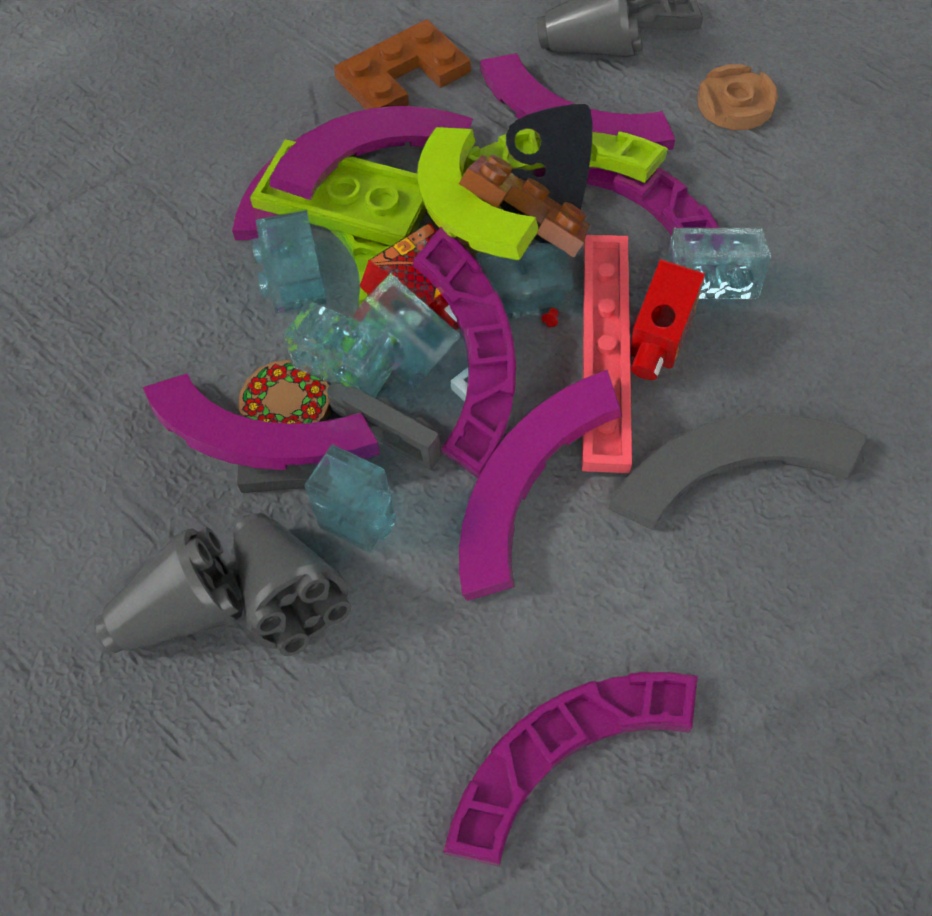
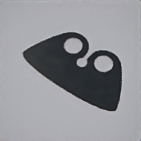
(563, 151)

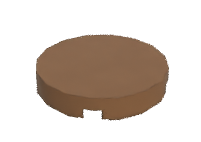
(737, 97)

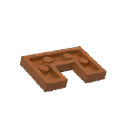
(373, 72)
(495, 183)

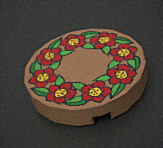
(284, 395)

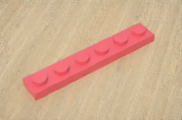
(607, 347)

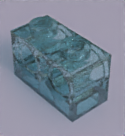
(730, 258)
(339, 349)

